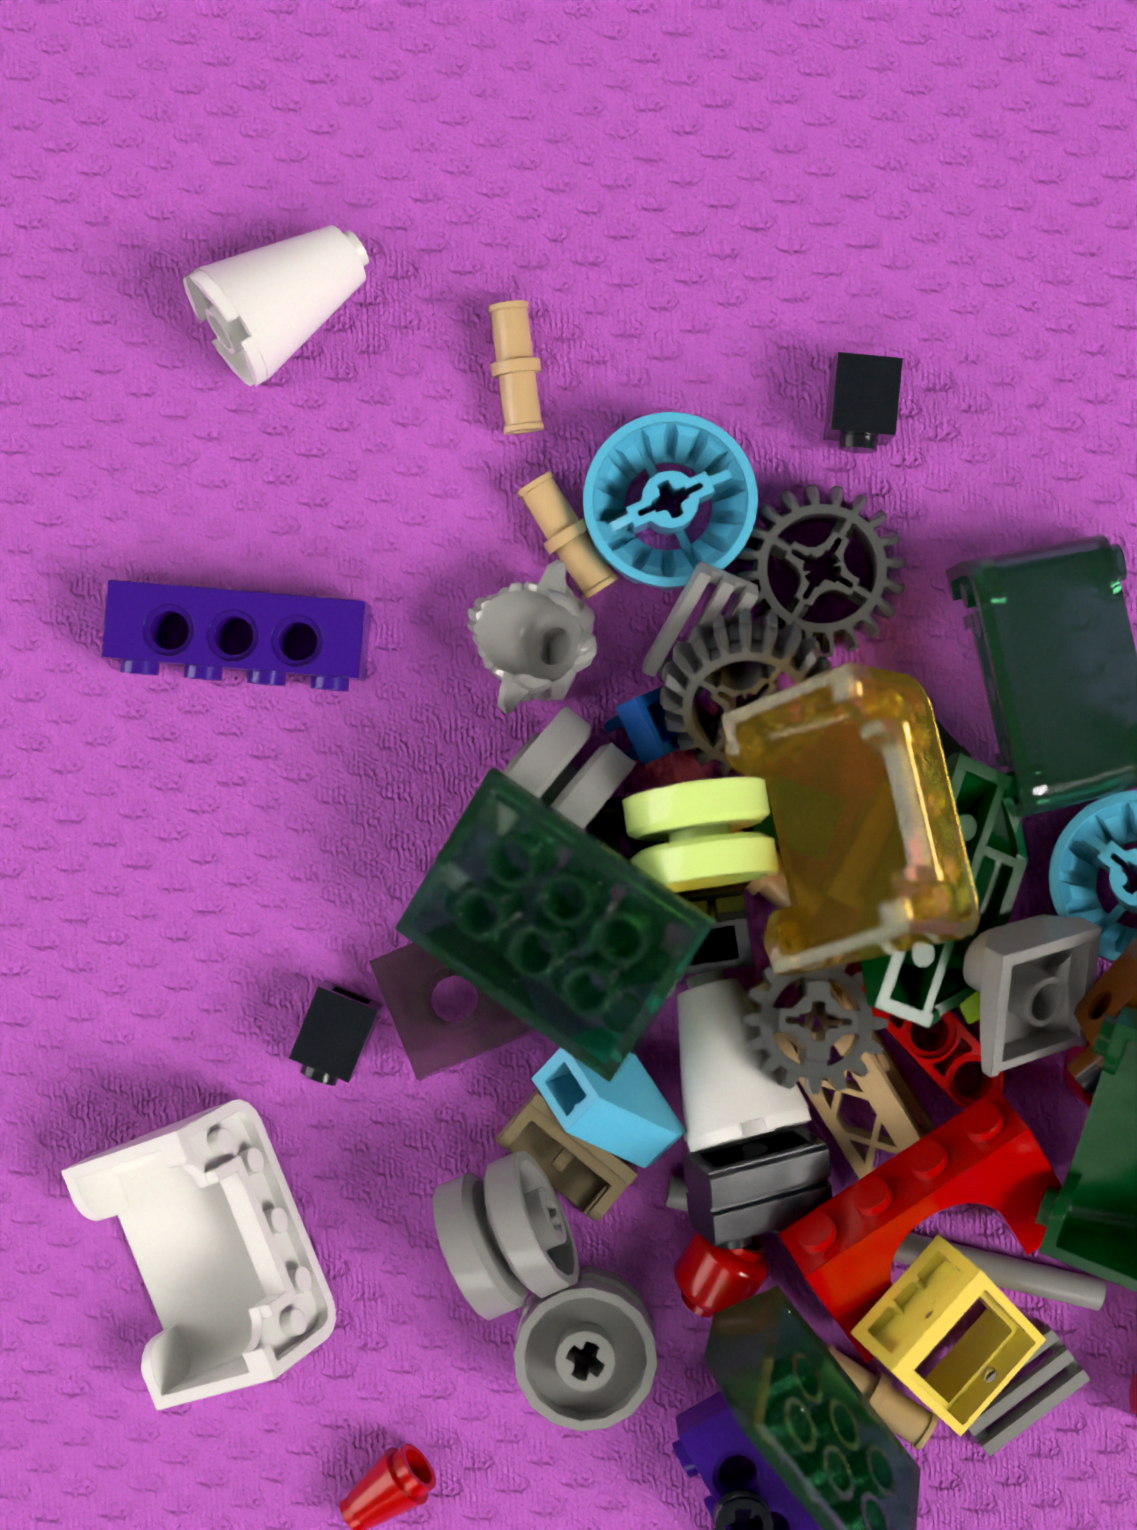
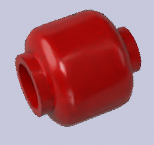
(717, 1276)

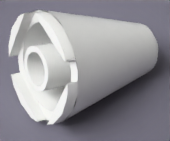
(275, 297)
(720, 1080)

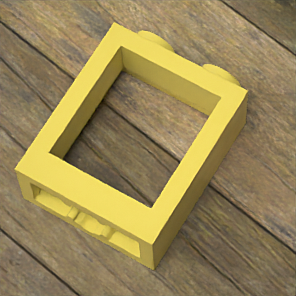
(922, 1311)

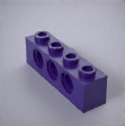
(140, 609)
(710, 1436)

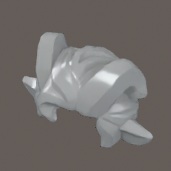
(534, 637)

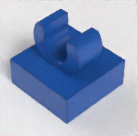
(645, 726)

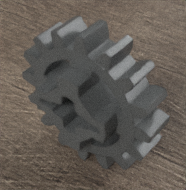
(812, 1053)

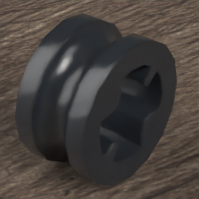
(742, 1499)

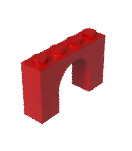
(972, 1158)

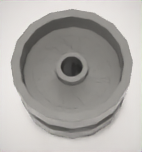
(547, 770)
(505, 1235)
(593, 1385)

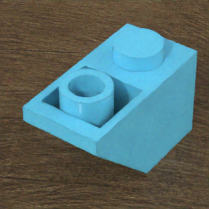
(618, 1115)

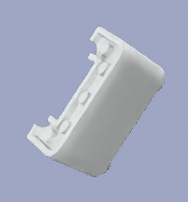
(214, 1250)

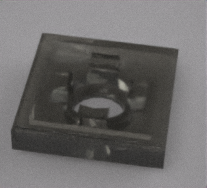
(430, 1042)

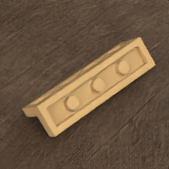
(883, 1087)

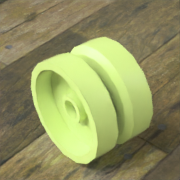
(699, 825)

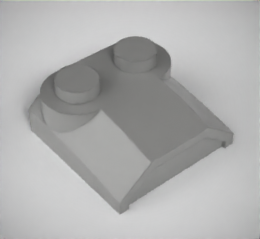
(1030, 987)

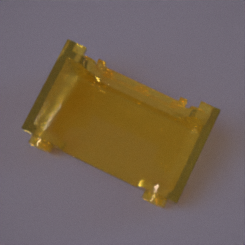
(856, 818)

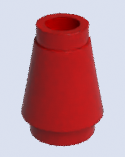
(389, 1488)

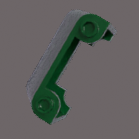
(1095, 1212)

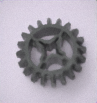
(846, 585)
(731, 663)

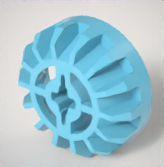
(721, 476)
(1085, 845)

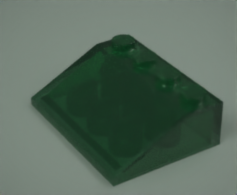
(554, 925)
(810, 1418)

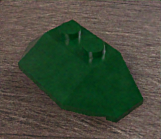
(930, 979)

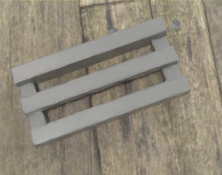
(703, 574)
(1038, 1404)

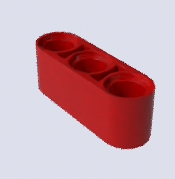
(943, 1055)

